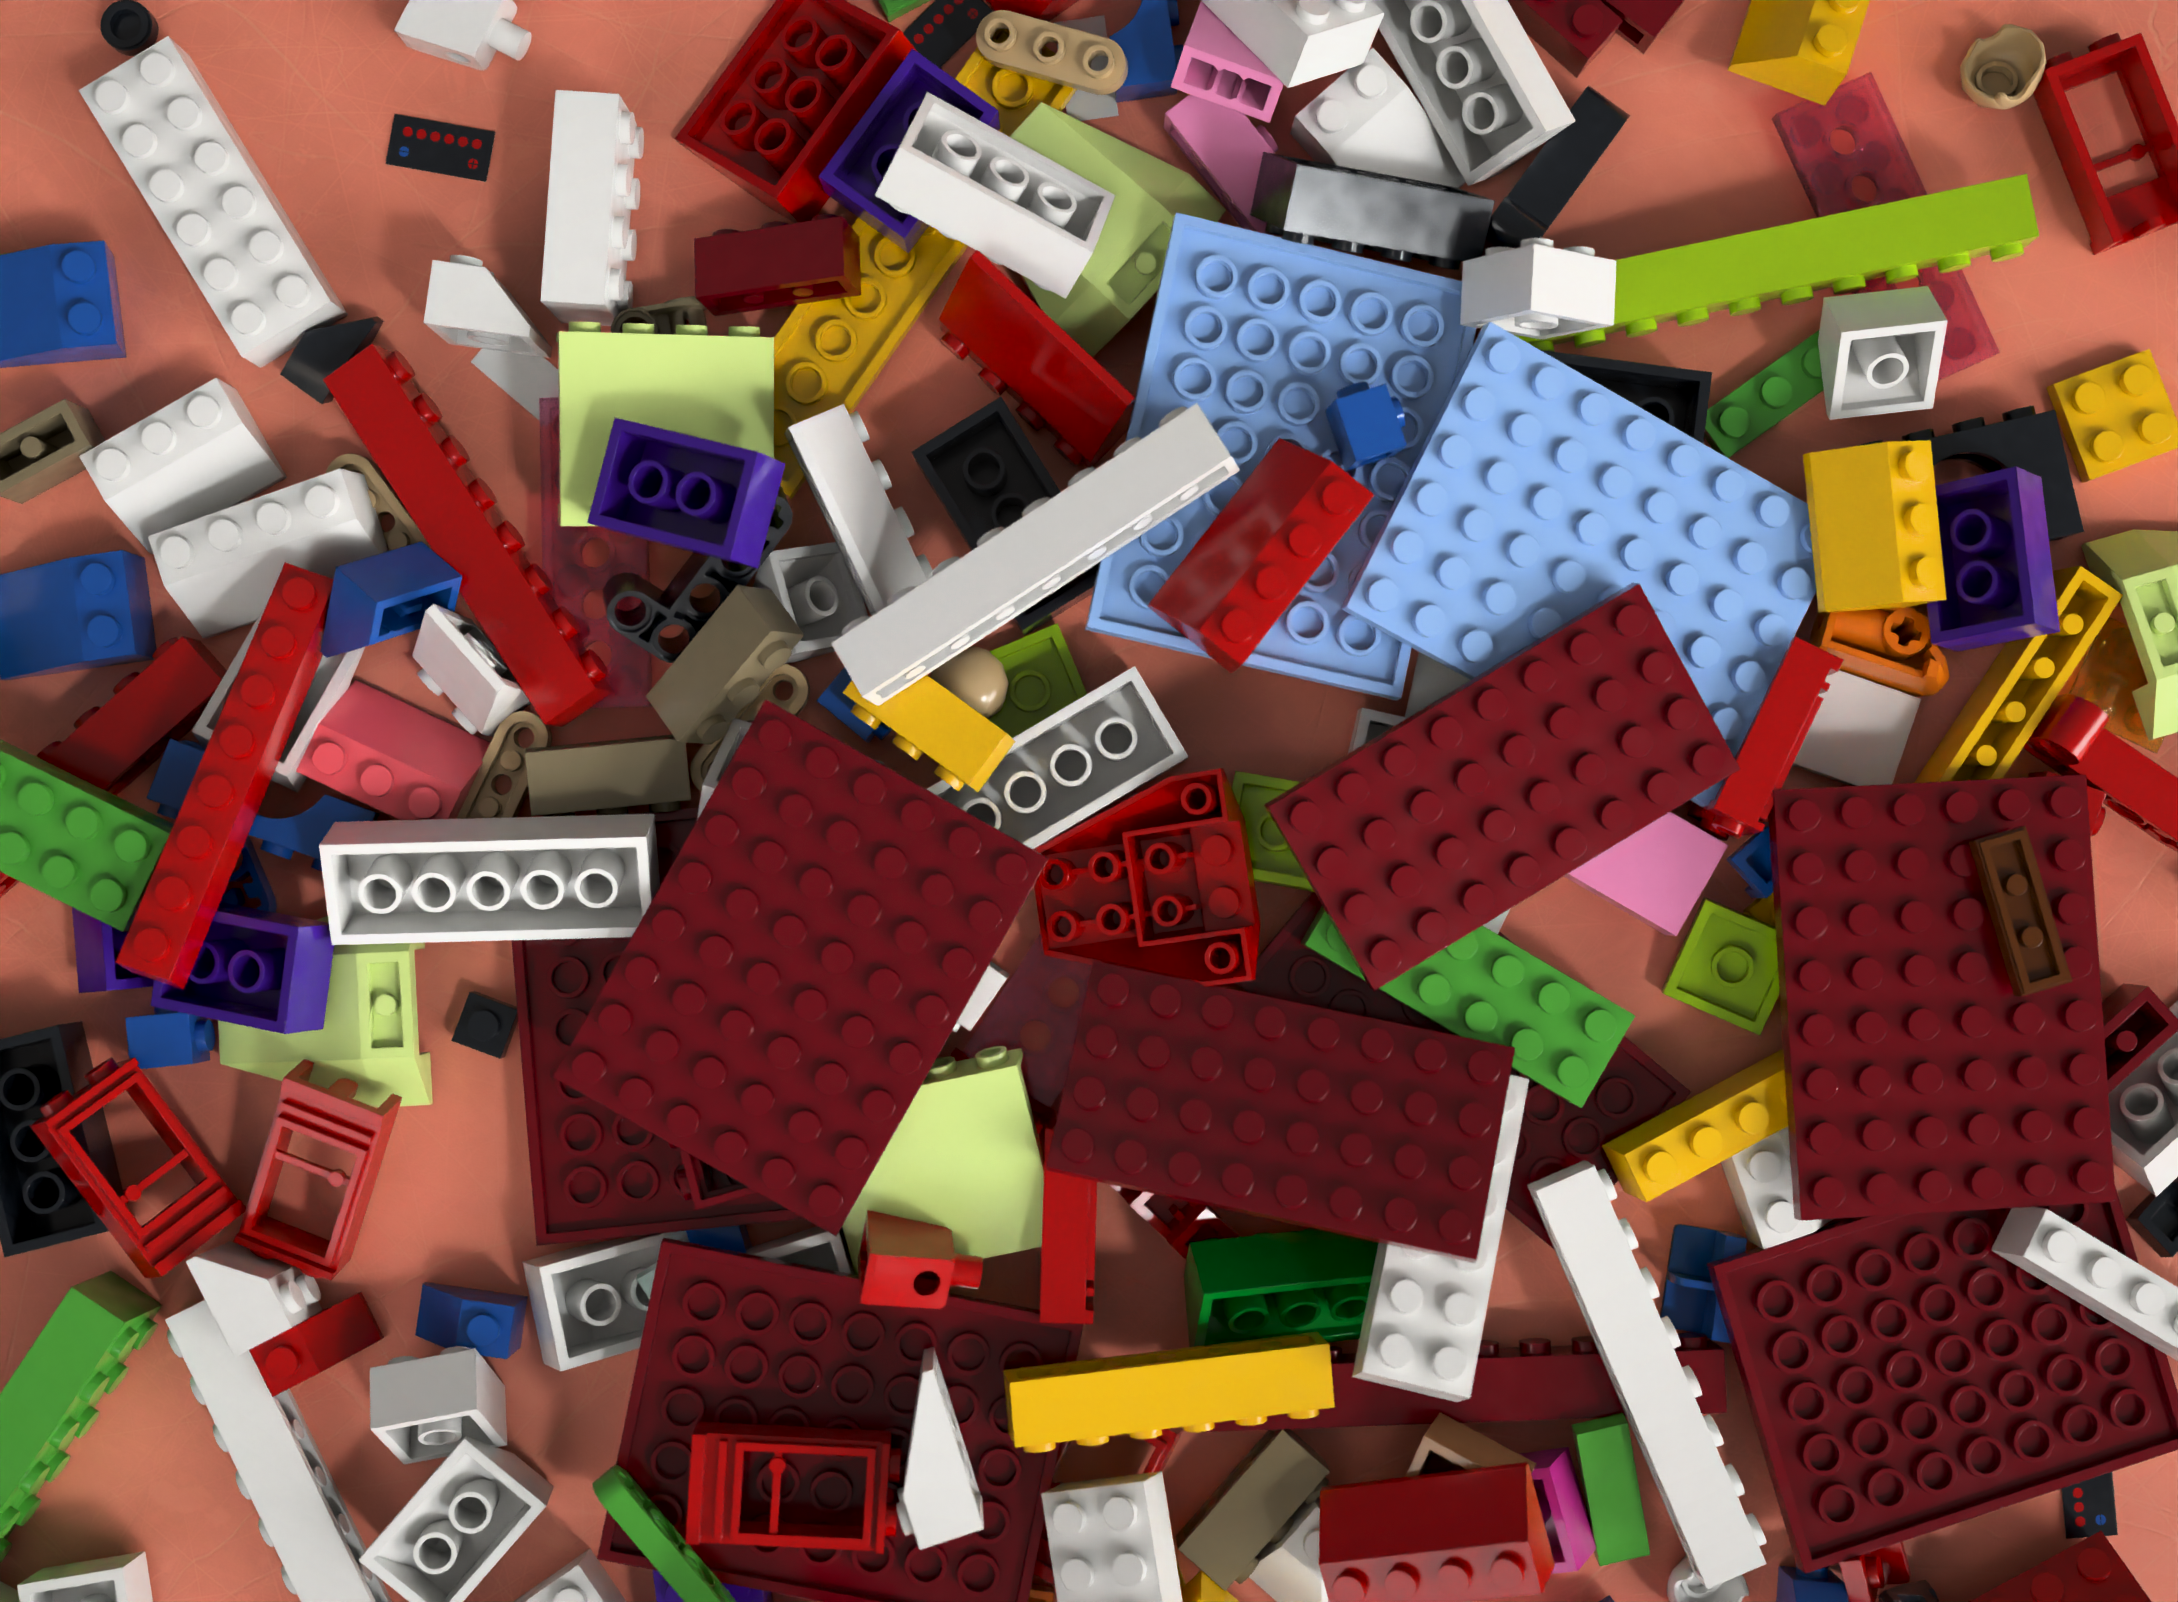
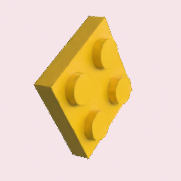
(2115, 415)

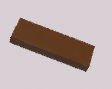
(2020, 911)

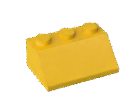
(1799, 44)
(1874, 526)

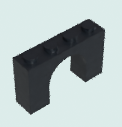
(2021, 441)

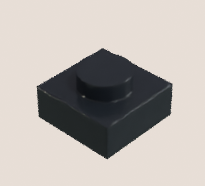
(486, 1025)

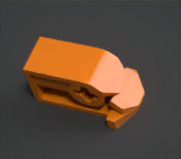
(1877, 654)

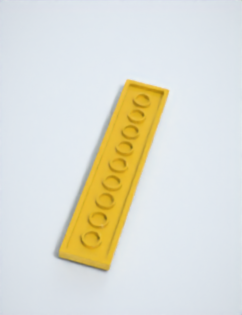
(839, 346)

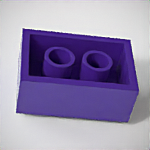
(869, 149)
(686, 492)
(1993, 562)
(257, 972)

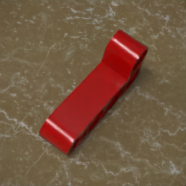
(2076, 743)

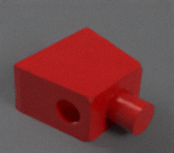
(911, 1263)

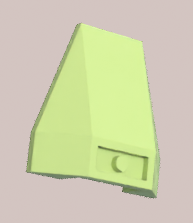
(1136, 232)
(2146, 573)
(365, 1035)

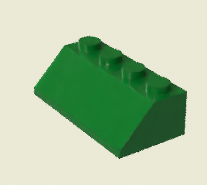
(1277, 1286)

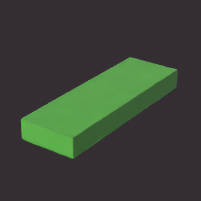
(1611, 1489)

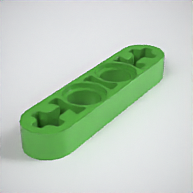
(658, 1538)

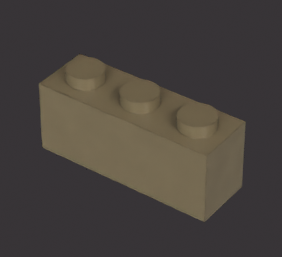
(725, 665)
(608, 776)
(1253, 1507)

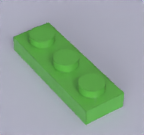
(1765, 399)

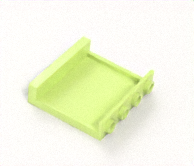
(667, 381)
(963, 1159)

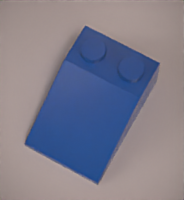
(60, 305)
(75, 615)

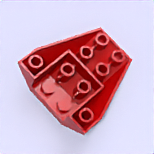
(1156, 885)

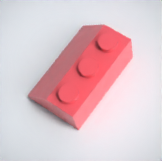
(393, 756)

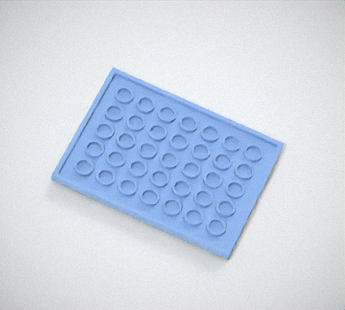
(1263, 345)
(1561, 494)

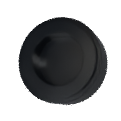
(129, 27)

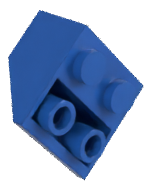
(386, 597)

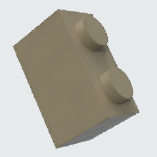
(45, 450)

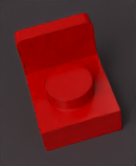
(1873, 1571)

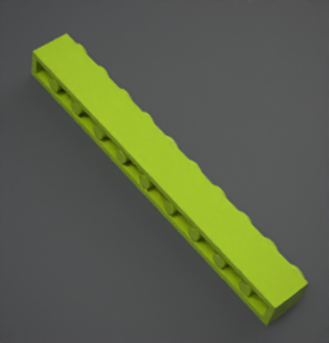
(1816, 255)

